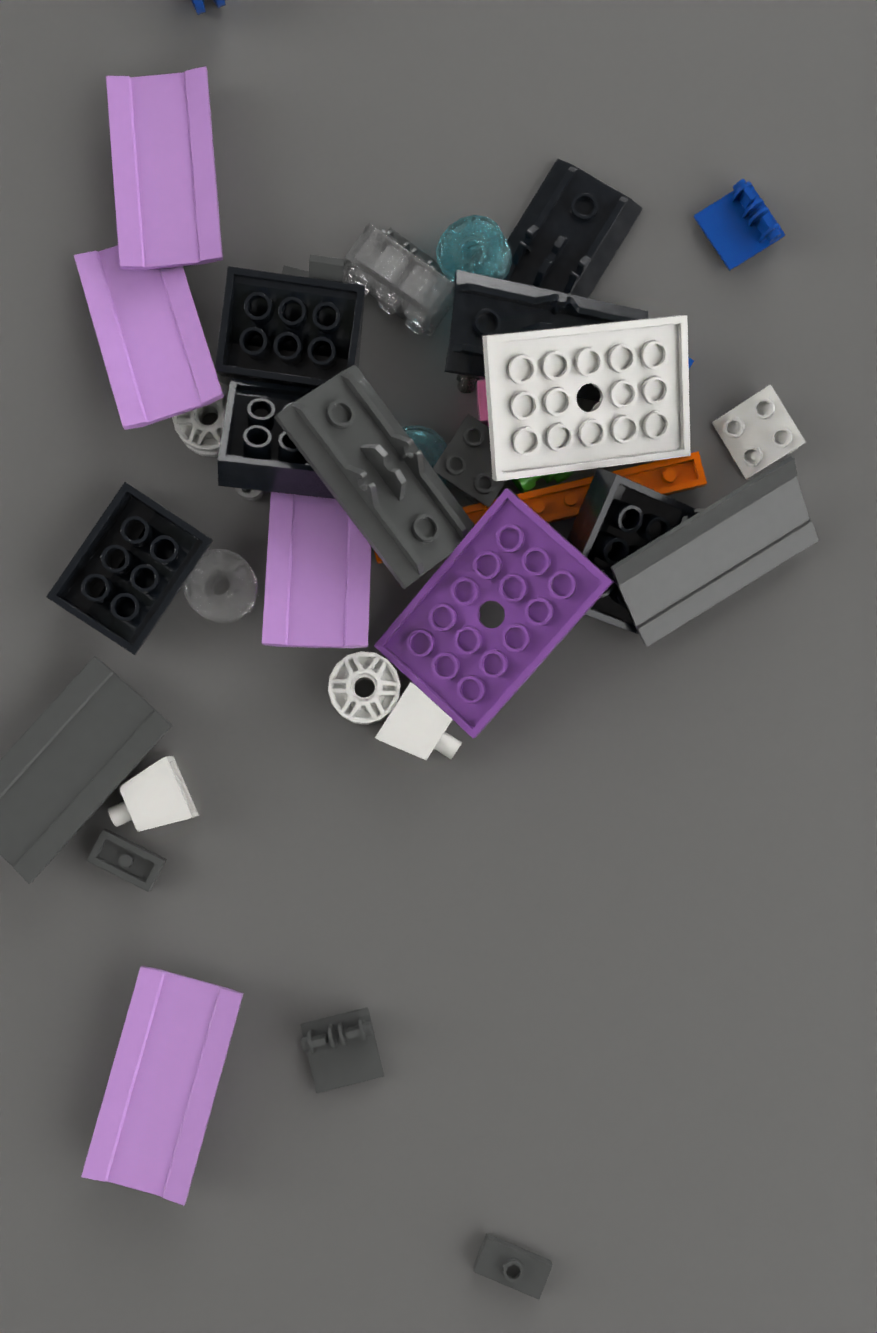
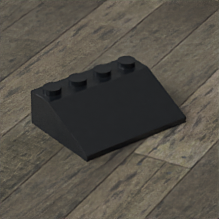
(288, 328)
(255, 447)
(615, 523)
(129, 568)

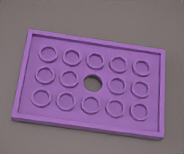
(503, 559)

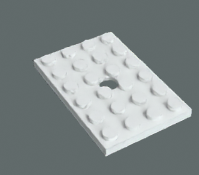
(535, 387)

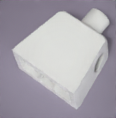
(418, 726)
(154, 797)

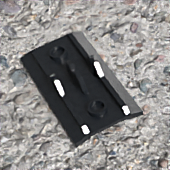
(570, 232)
(501, 306)

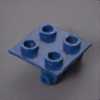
(739, 225)

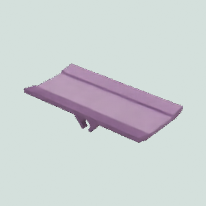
(164, 170)
(148, 339)
(315, 575)
(162, 1084)

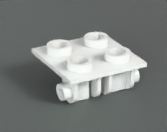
(758, 432)

